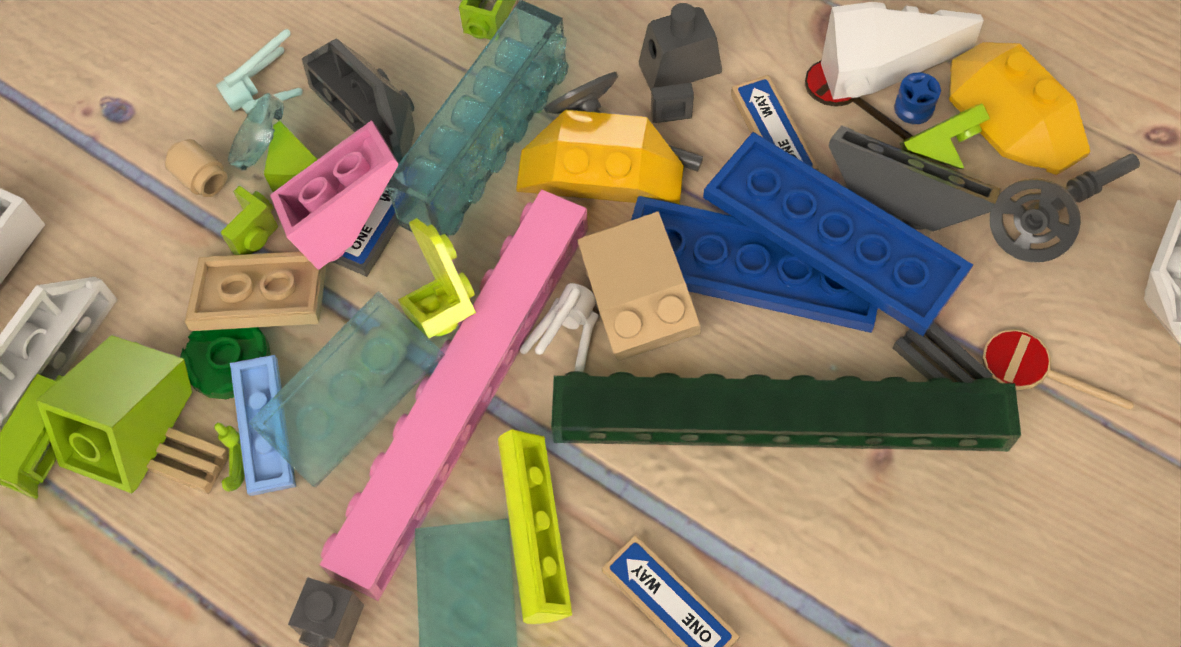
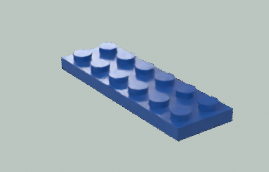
(838, 233)
(741, 266)

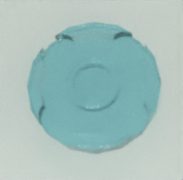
(255, 132)

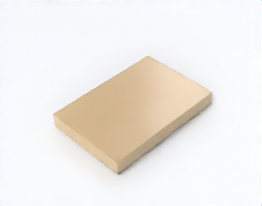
(255, 291)

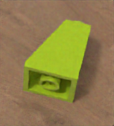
(115, 411)

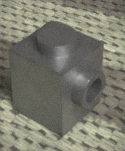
(325, 615)

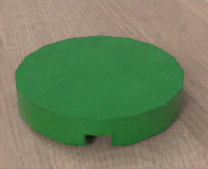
(210, 356)

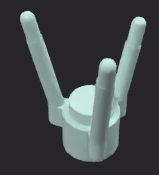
(238, 88)

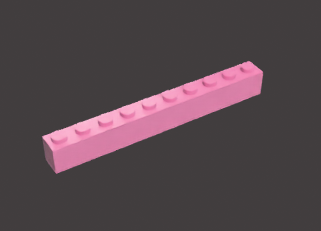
(454, 398)

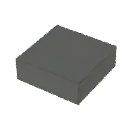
(672, 102)

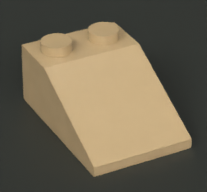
(638, 286)

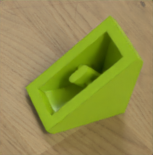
(285, 157)

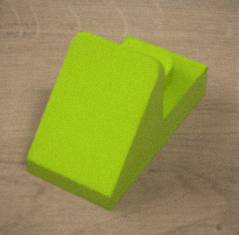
(936, 141)

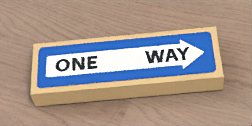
(769, 118)
(666, 598)

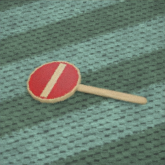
(1026, 361)

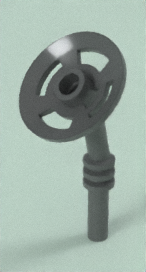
(586, 99)
(1045, 212)

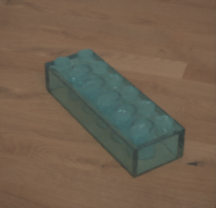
(480, 121)

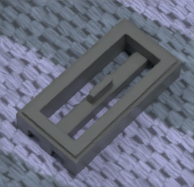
(949, 346)

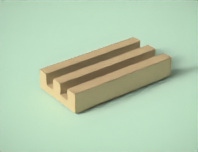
(212, 469)

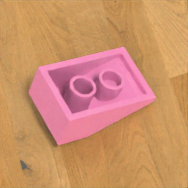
(335, 195)

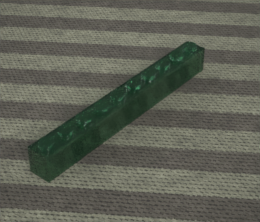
(785, 412)

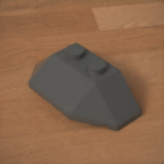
(361, 94)
(909, 185)

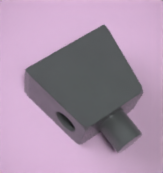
(680, 48)

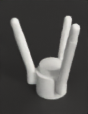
(569, 310)

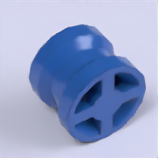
(914, 88)

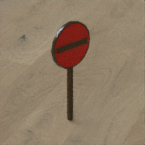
(819, 90)

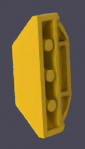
(1027, 107)
(601, 159)

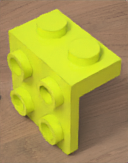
(446, 300)

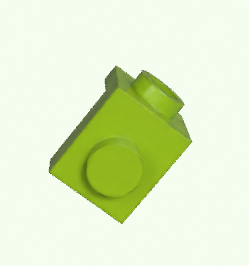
(252, 226)

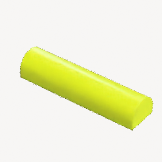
(534, 528)

